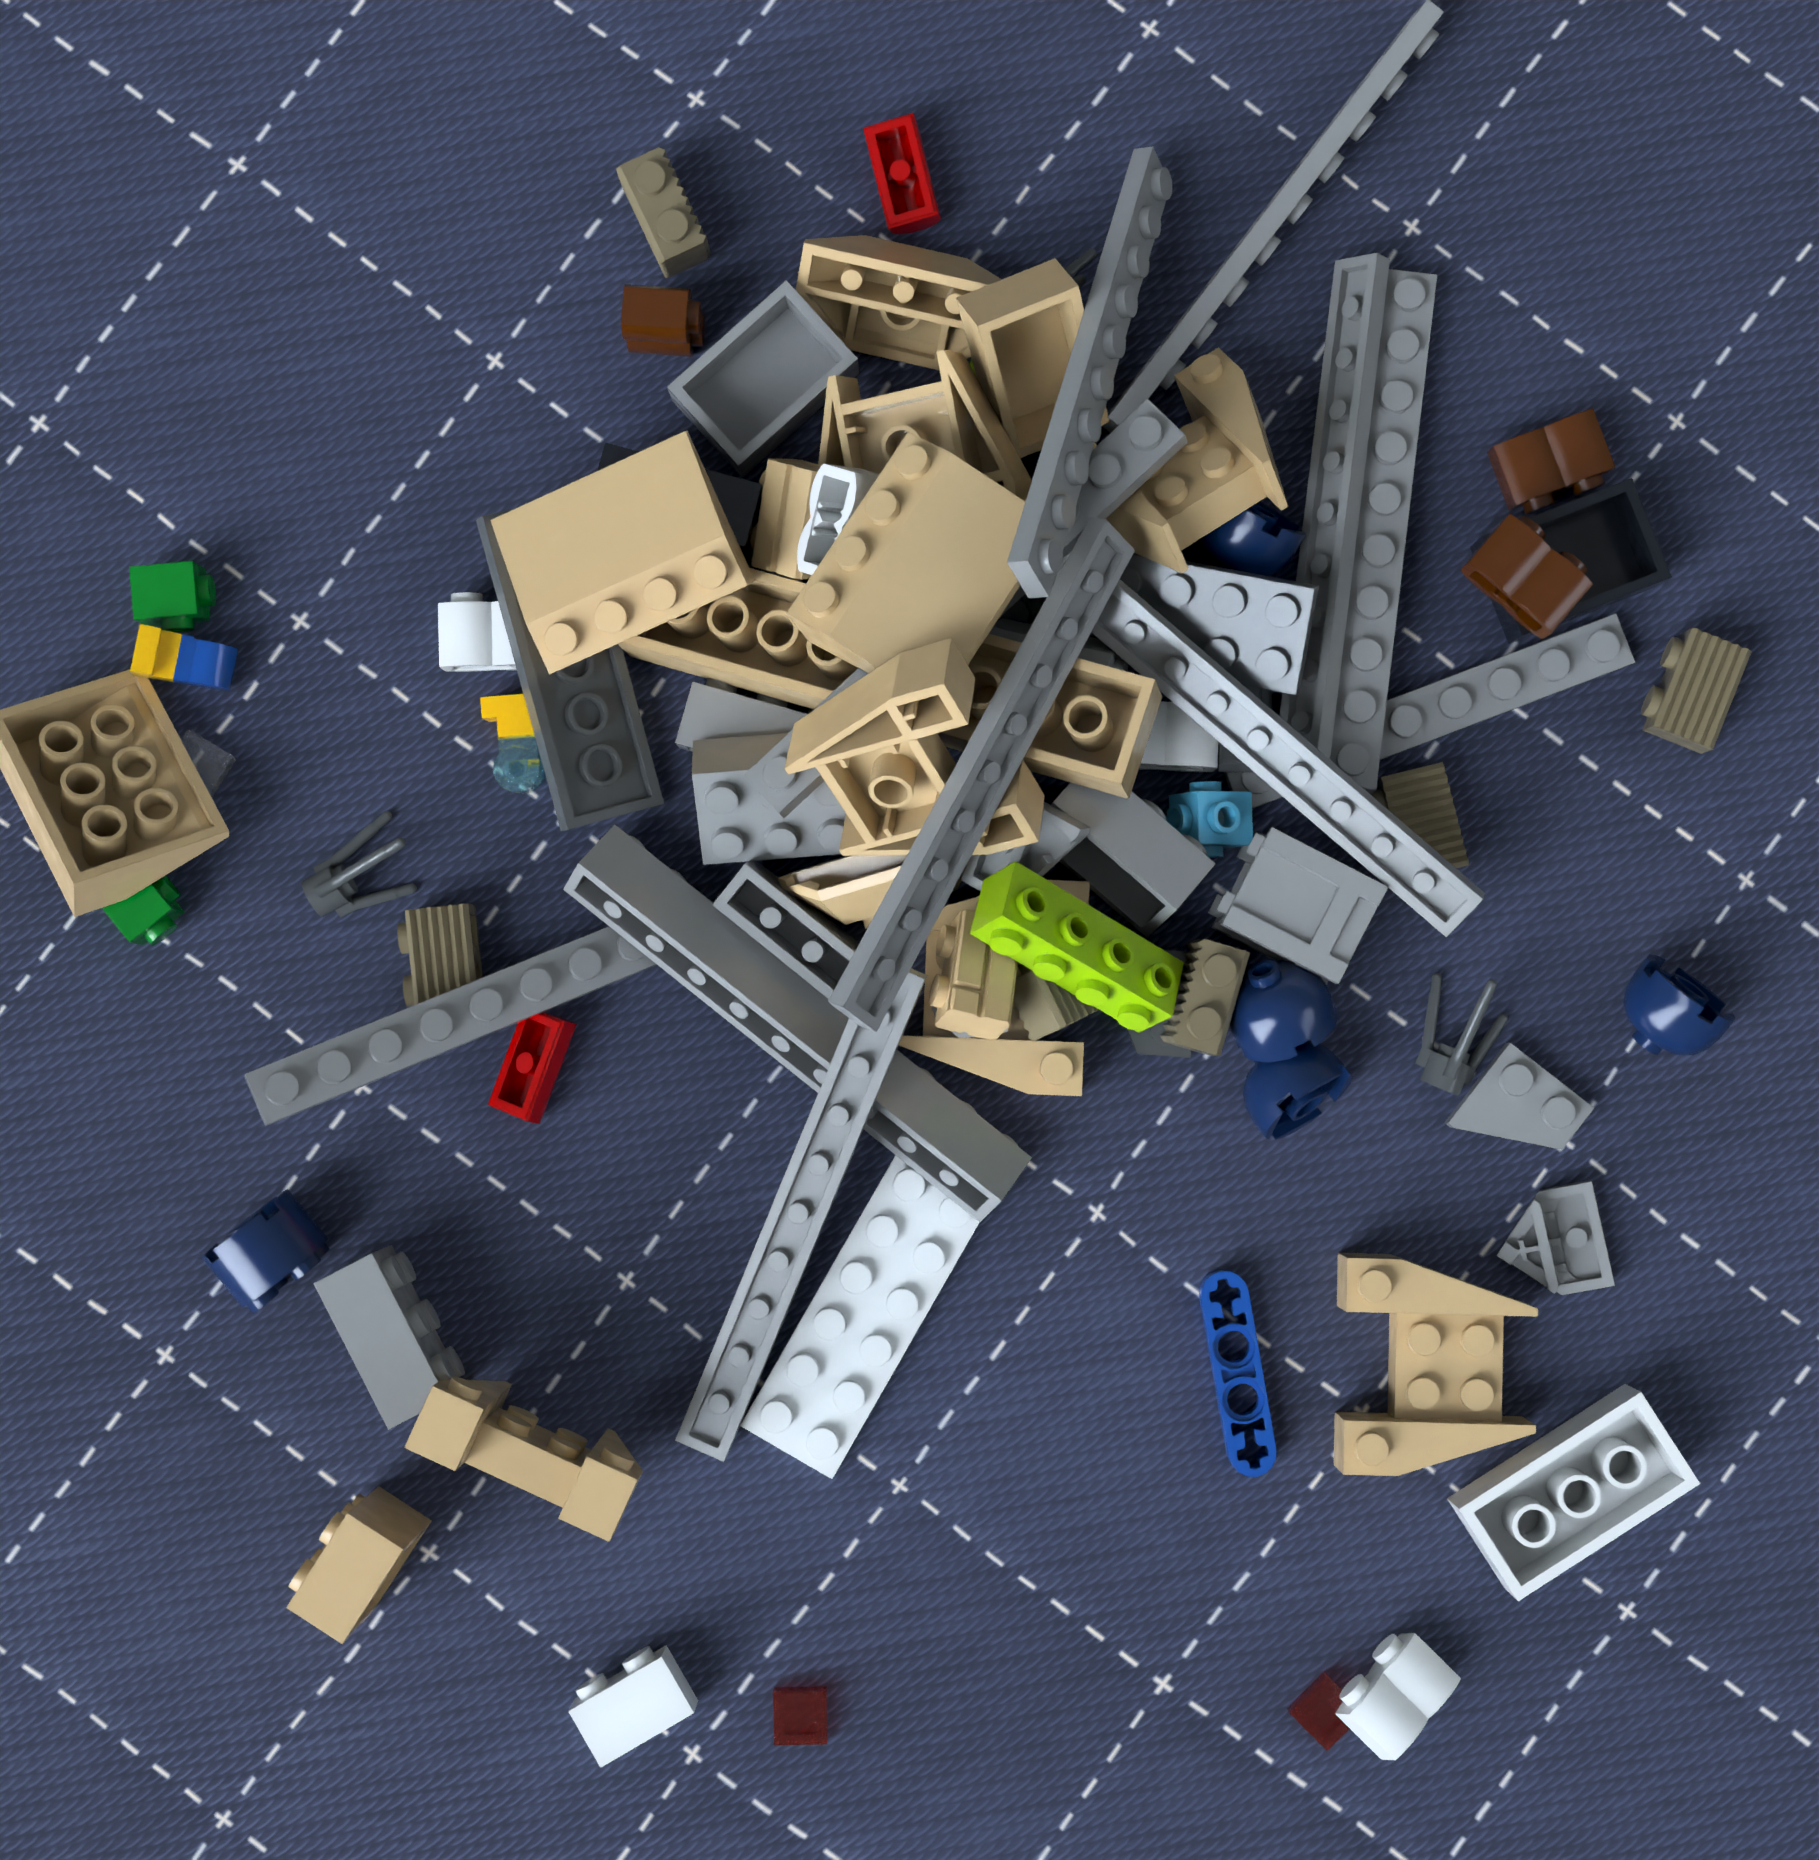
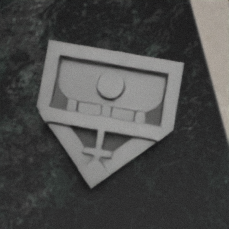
(1561, 1240)

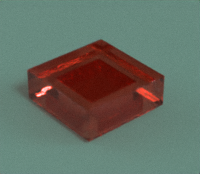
(1317, 1709)
(800, 1715)

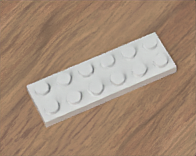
(861, 1320)

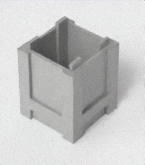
(1297, 905)

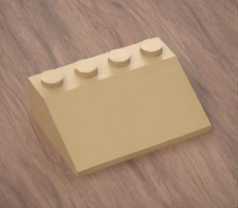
(620, 552)
(914, 562)
(106, 788)

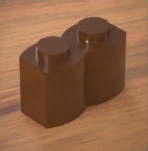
(661, 320)
(1550, 461)
(1527, 575)

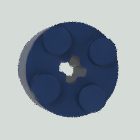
(266, 1249)

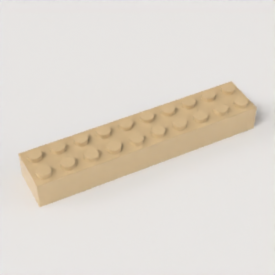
(748, 641)

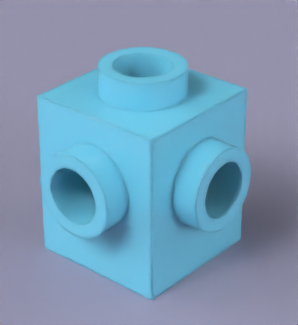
(1212, 816)

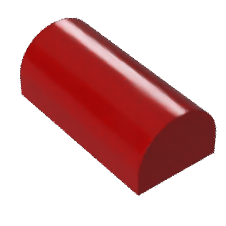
(902, 175)
(532, 1066)

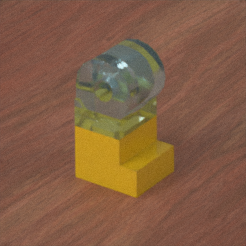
(519, 761)

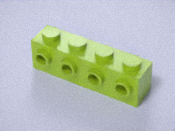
(1076, 947)

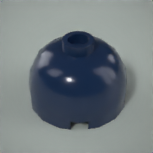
(1254, 541)
(1281, 1009)
(1673, 1010)
(1287, 1092)

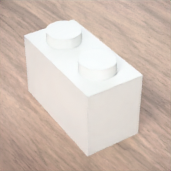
(633, 1704)

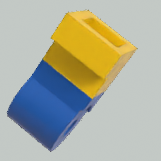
(183, 659)

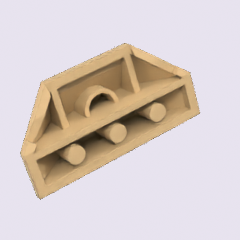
(889, 296)
(846, 886)

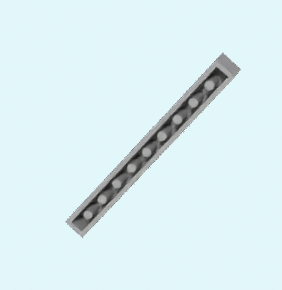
(790, 1018)

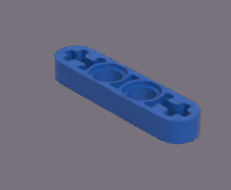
(1241, 1371)

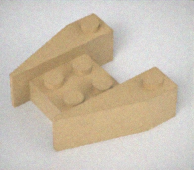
(945, 413)
(1212, 476)
(888, 763)
(1012, 1057)
(1440, 1367)
(466, 1425)

